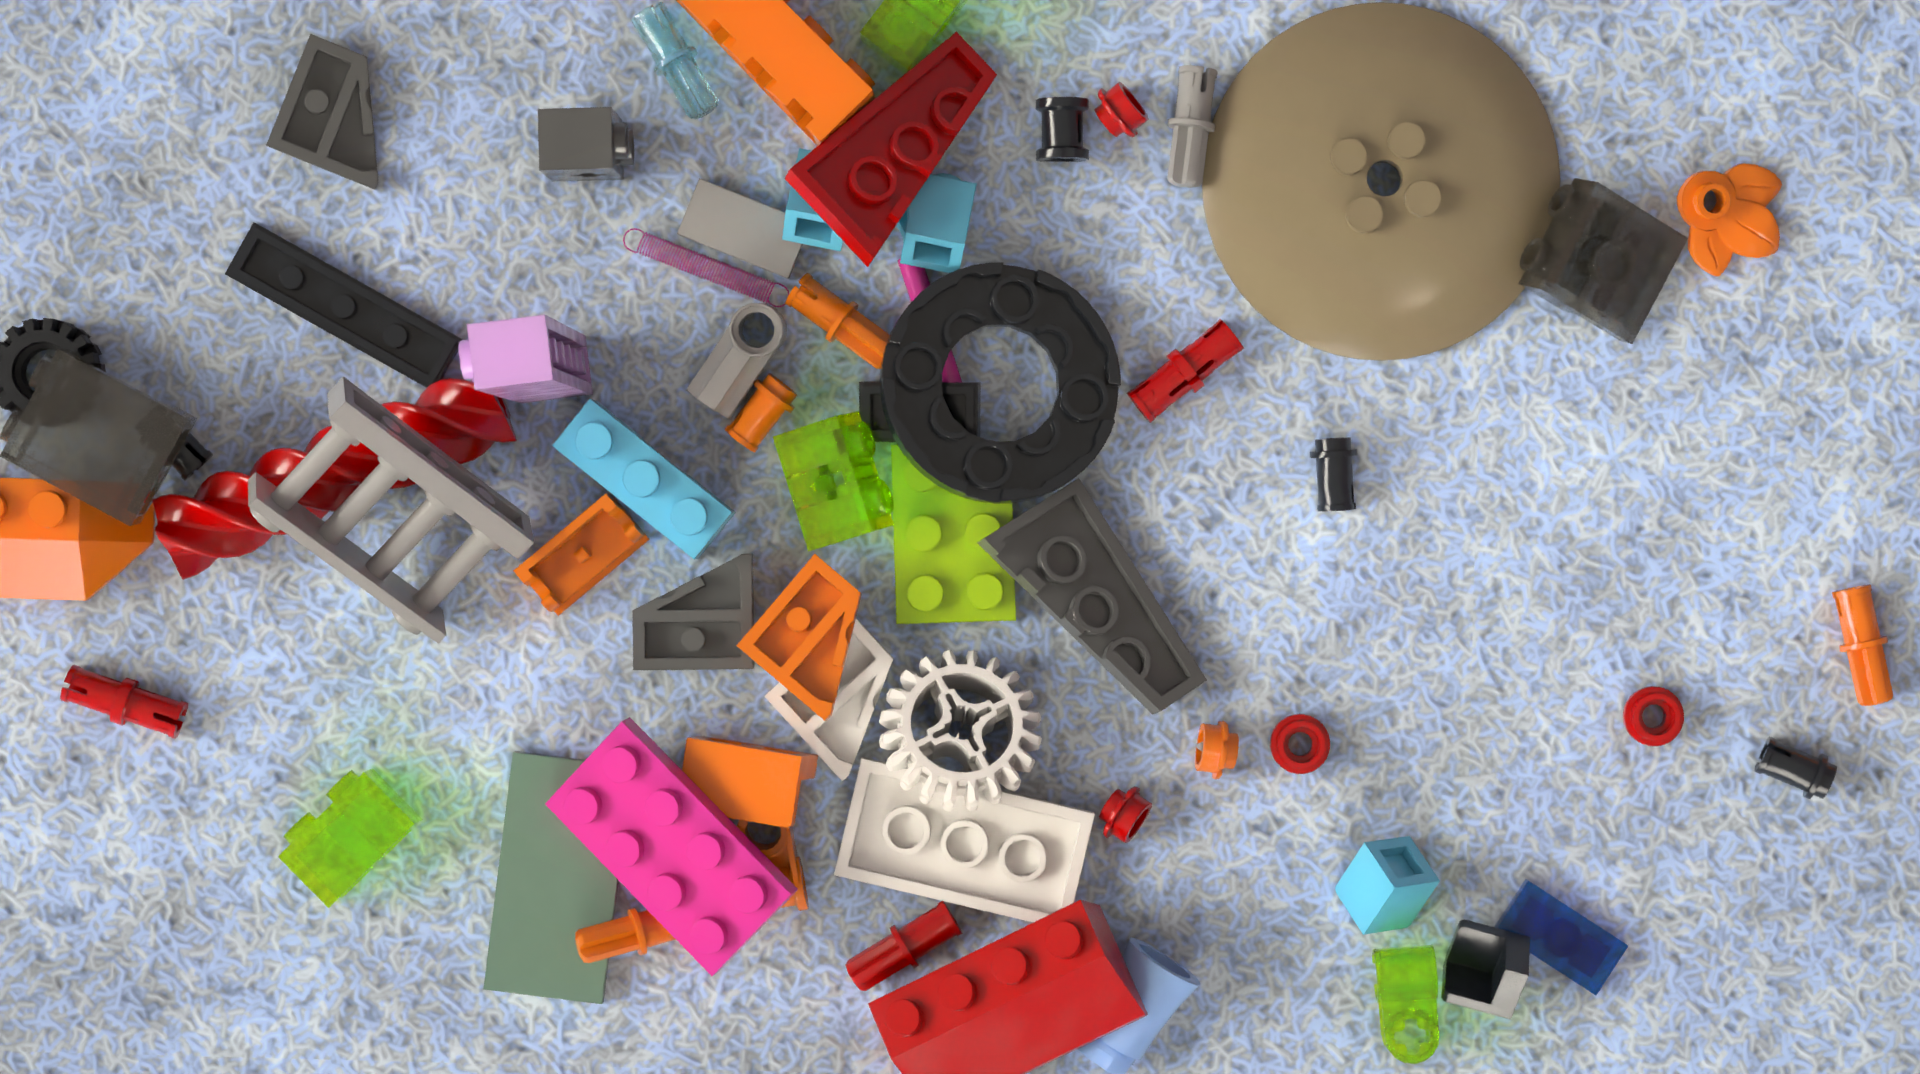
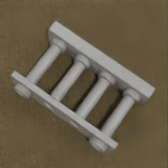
(401, 455)

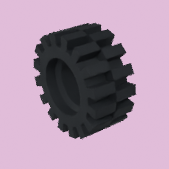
(29, 340)

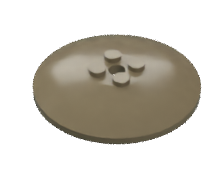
(1294, 196)

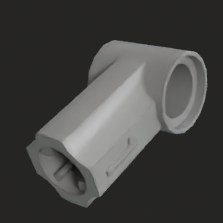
(735, 363)

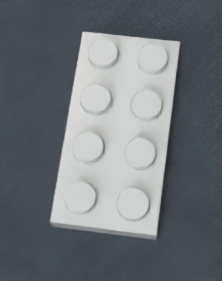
(999, 859)

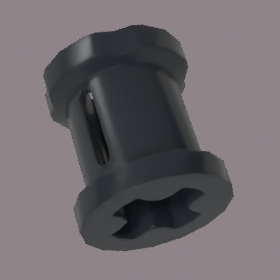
(1062, 129)

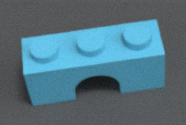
(931, 227)
(643, 479)

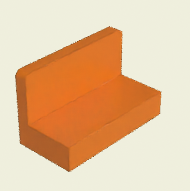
(749, 778)

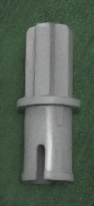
(1191, 125)

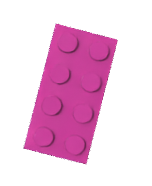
(671, 846)

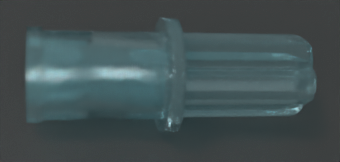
(675, 60)

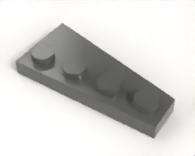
(1091, 588)

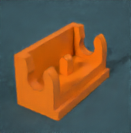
(582, 554)

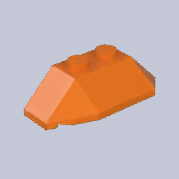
(61, 544)

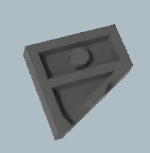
(329, 113)
(698, 622)

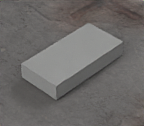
(739, 228)

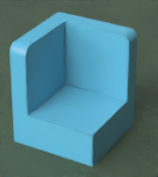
(1386, 885)

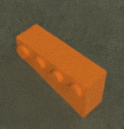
(787, 61)

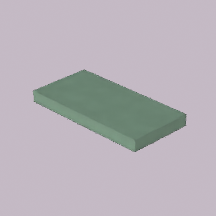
(545, 892)

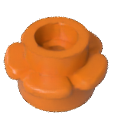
(1219, 749)

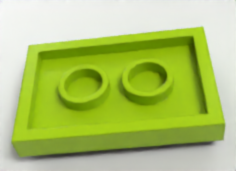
(937, 558)

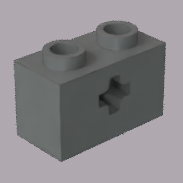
(583, 144)

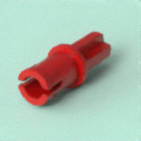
(903, 947)

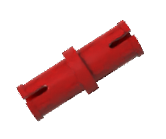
(1185, 370)
(124, 701)

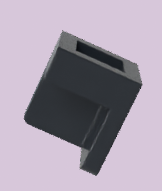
(1485, 968)

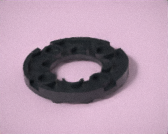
(1059, 323)

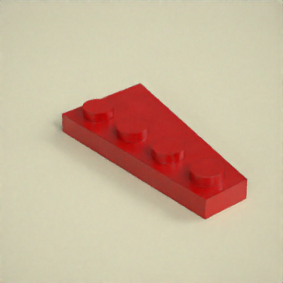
(885, 153)

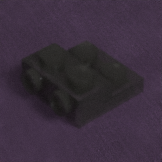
(1601, 258)

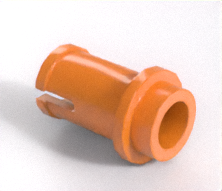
(761, 412)

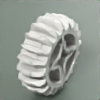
(982, 717)

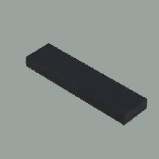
(343, 306)

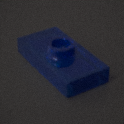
(1563, 937)

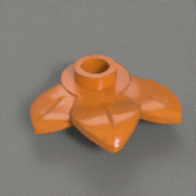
(1737, 221)

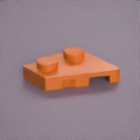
(807, 635)

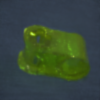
(1407, 991)

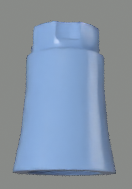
(1162, 988)

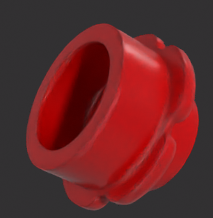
(1120, 111)
(1124, 814)

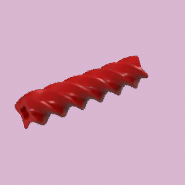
(218, 516)

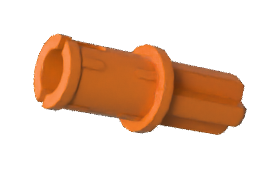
(839, 320)
(1863, 645)
(621, 936)

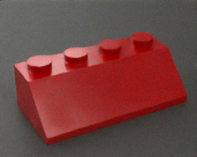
(1013, 1000)

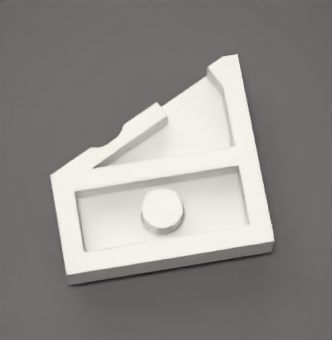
(856, 699)

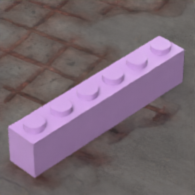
(526, 359)

